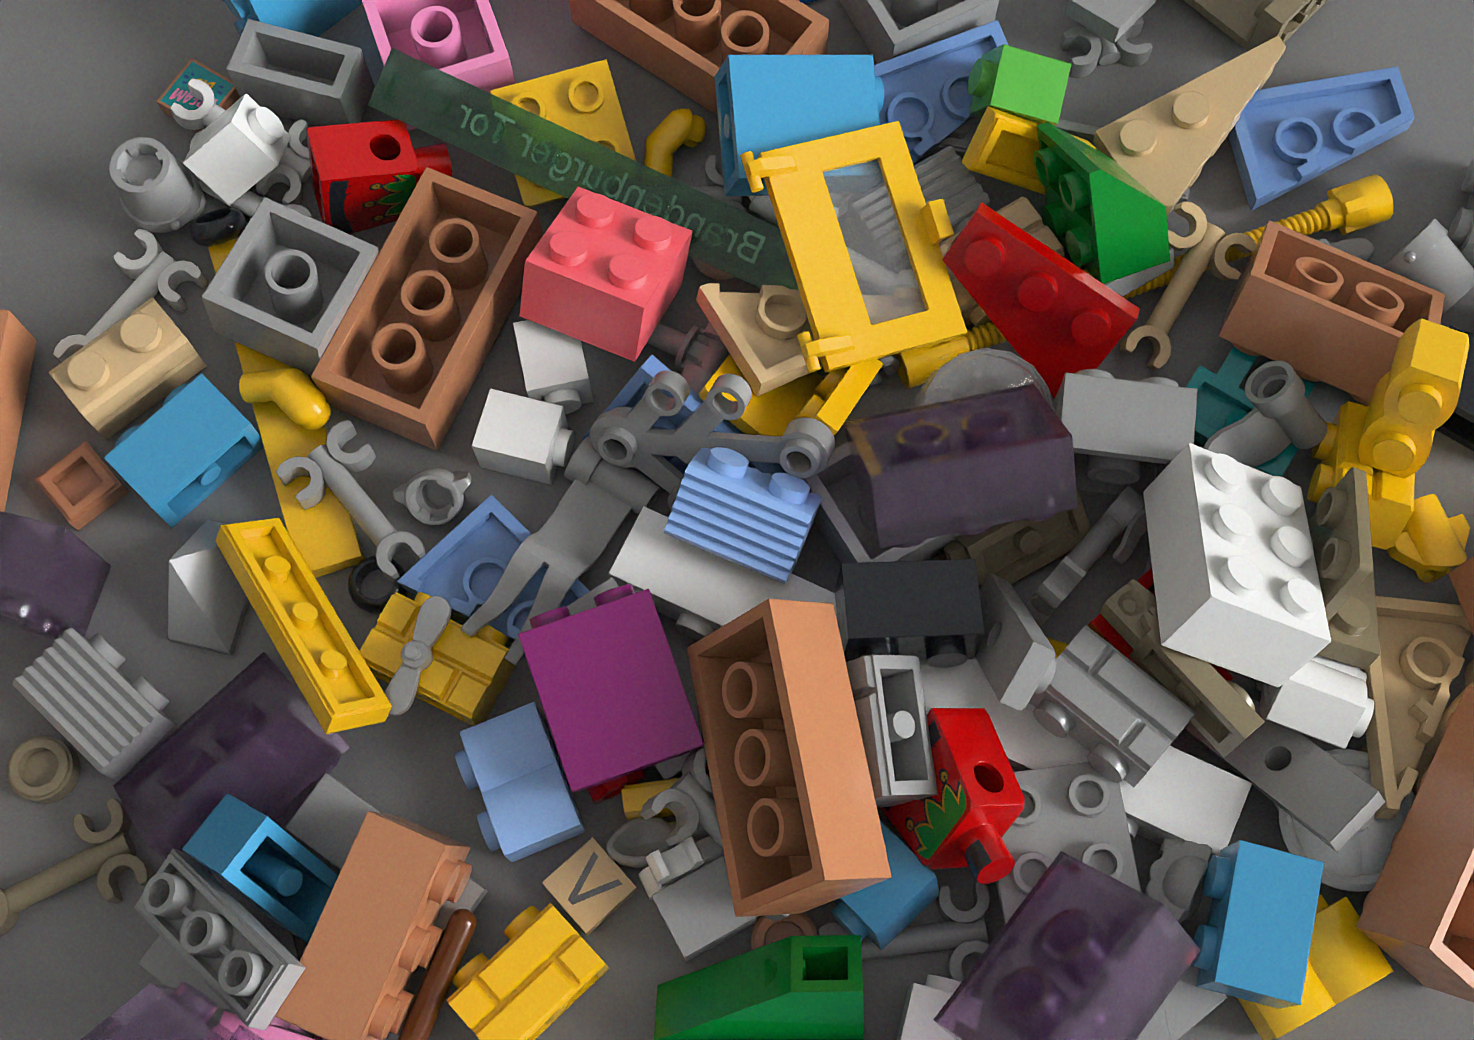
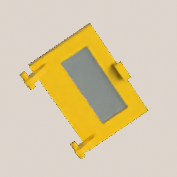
(860, 245)

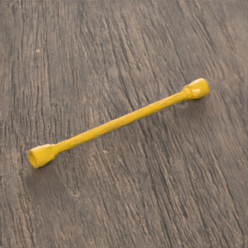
(1347, 208)

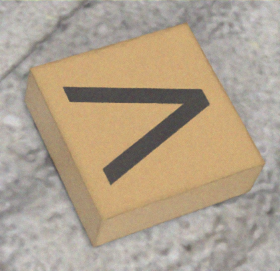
(590, 886)

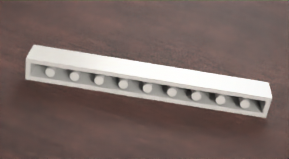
(703, 592)

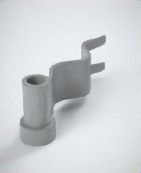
(1278, 418)
(569, 539)

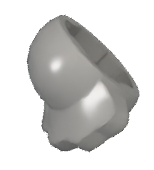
(434, 495)
(1179, 878)

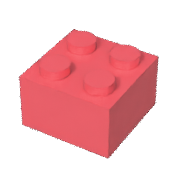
(604, 273)

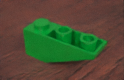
(771, 993)

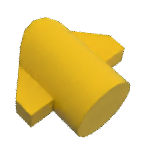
(1431, 540)

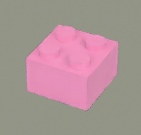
(445, 34)

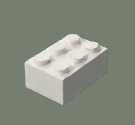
(1234, 566)

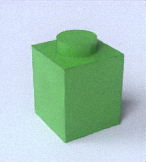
(1018, 84)

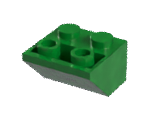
(1098, 208)

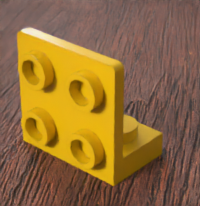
(575, 99)
(810, 396)

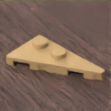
(1178, 132)
(760, 332)
(1410, 688)

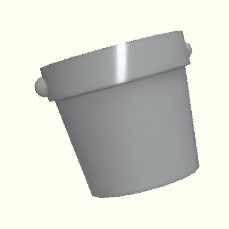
(154, 185)
(1434, 262)

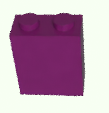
(609, 687)

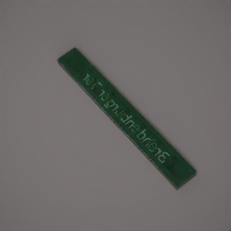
(566, 160)

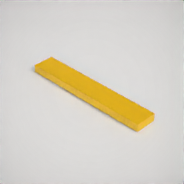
(321, 533)

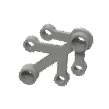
(628, 440)

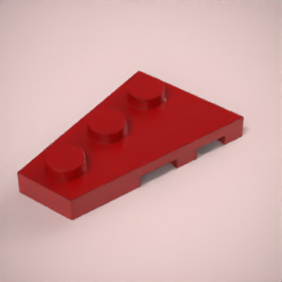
(1037, 298)

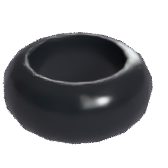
(217, 226)
(355, 581)

